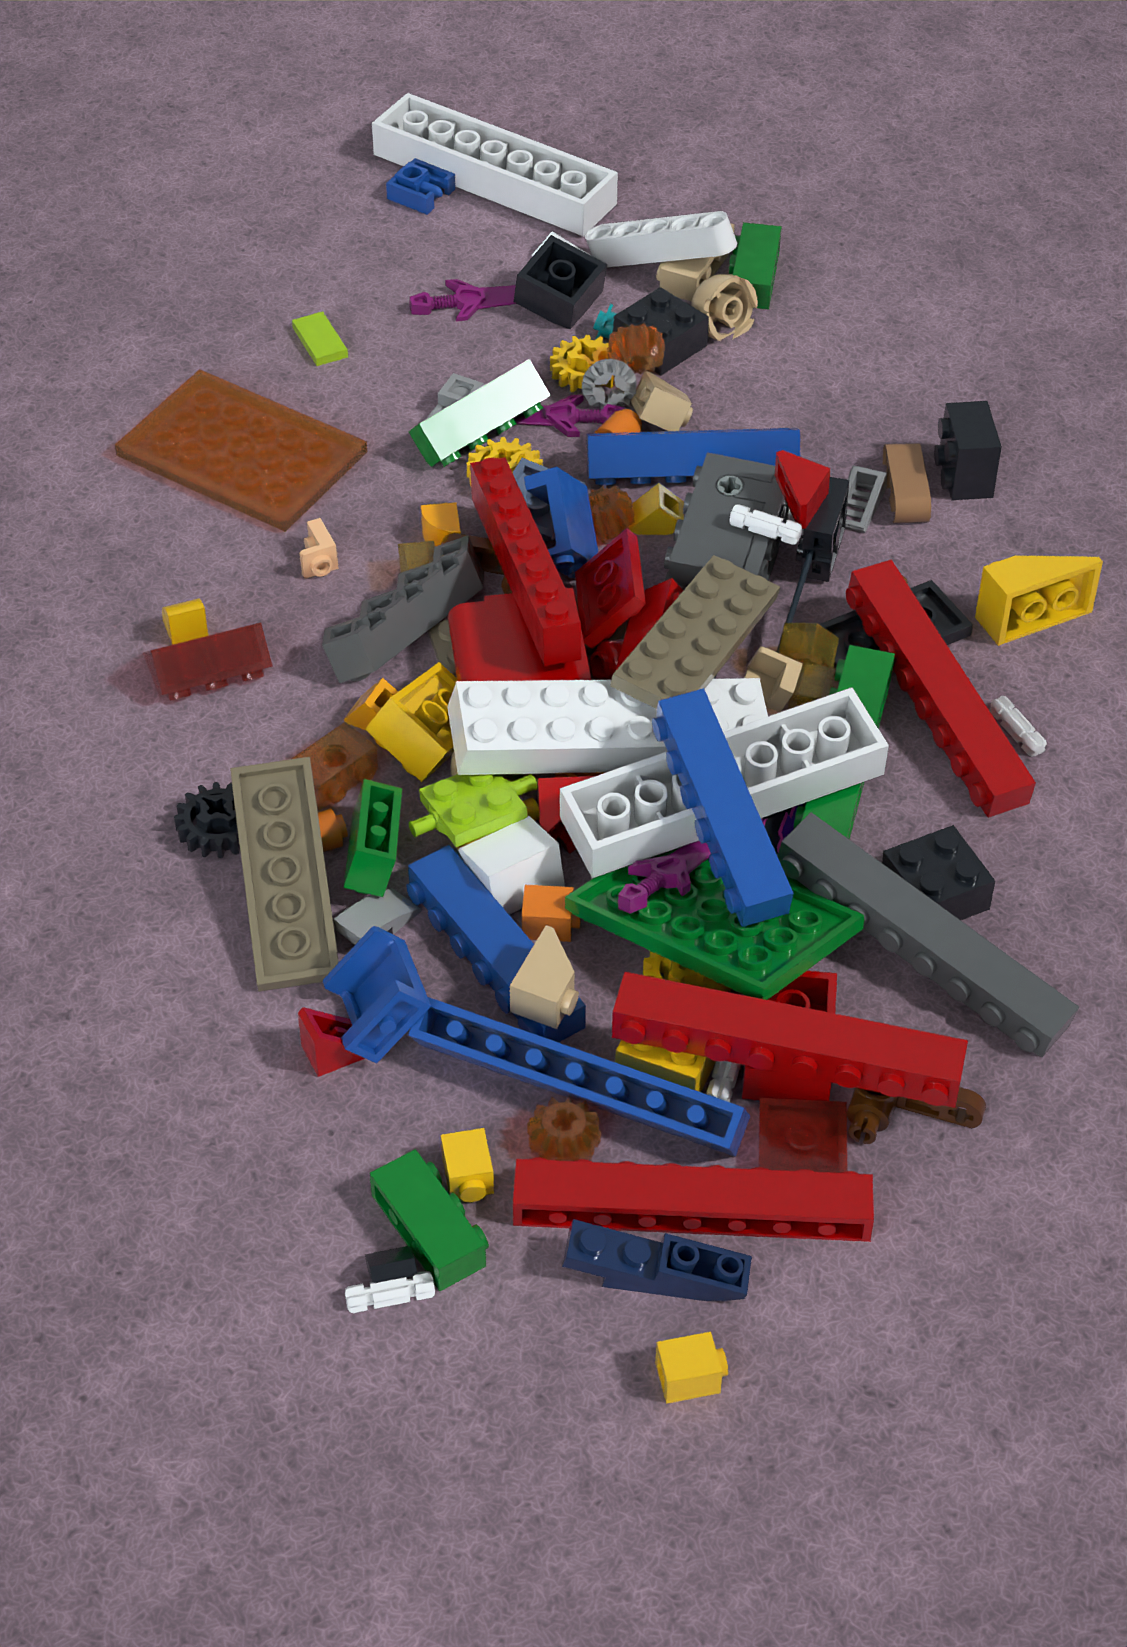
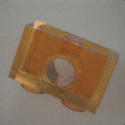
(340, 763)

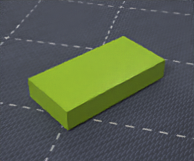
(319, 338)

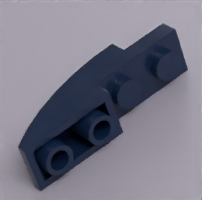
(664, 1268)

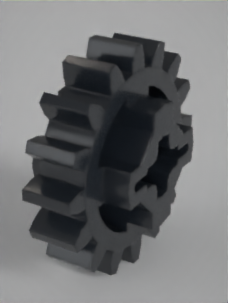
(215, 820)

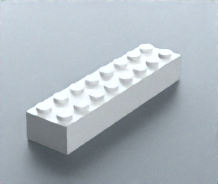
(497, 163)
(571, 724)
(781, 758)

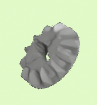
(601, 373)

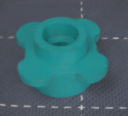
(604, 323)

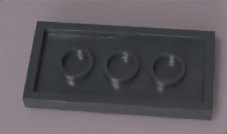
(940, 609)

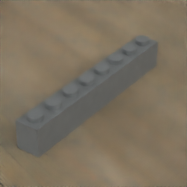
(928, 936)

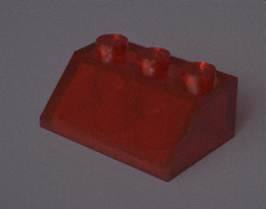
(209, 661)

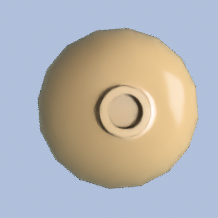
(728, 301)

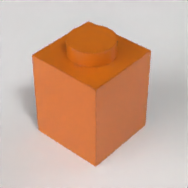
(547, 907)

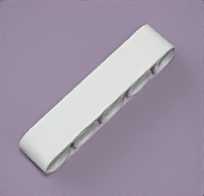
(662, 239)

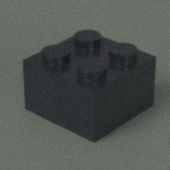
(560, 282)
(680, 324)
(968, 450)
(944, 871)

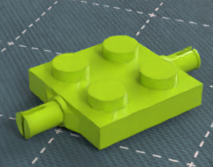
(472, 806)

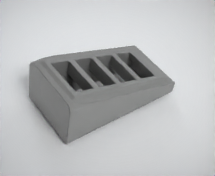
(870, 480)

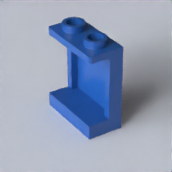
(570, 517)
(378, 993)

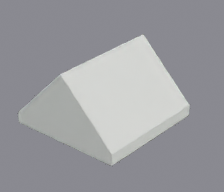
(515, 858)

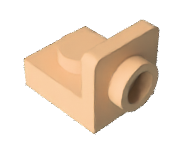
(320, 551)

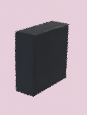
(391, 1264)

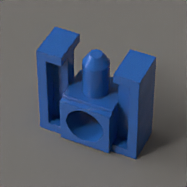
(419, 184)

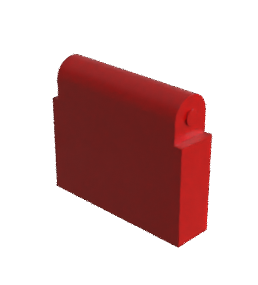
(495, 644)

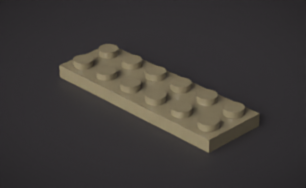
(696, 633)
(284, 873)

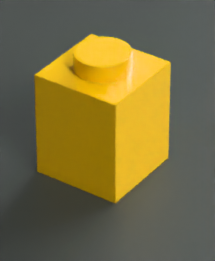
(467, 1164)
(690, 1367)

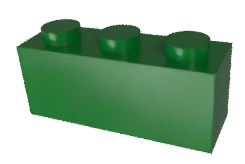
(757, 258)
(373, 838)
(429, 1219)

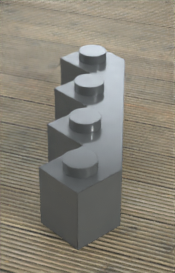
(404, 614)

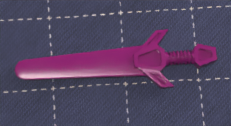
(466, 298)
(564, 415)
(663, 871)

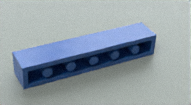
(679, 452)
(722, 808)
(480, 931)

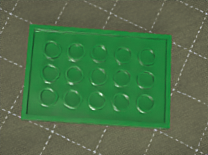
(710, 940)

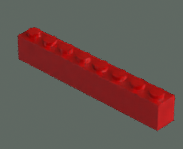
(526, 562)
(940, 690)
(789, 1039)
(694, 1199)

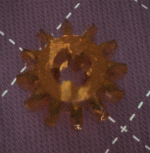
(638, 347)
(610, 511)
(564, 1130)

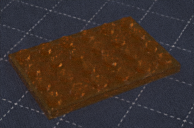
(242, 449)

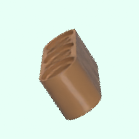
(908, 483)

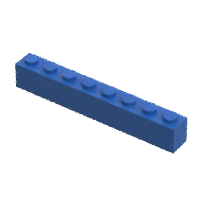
(583, 1076)

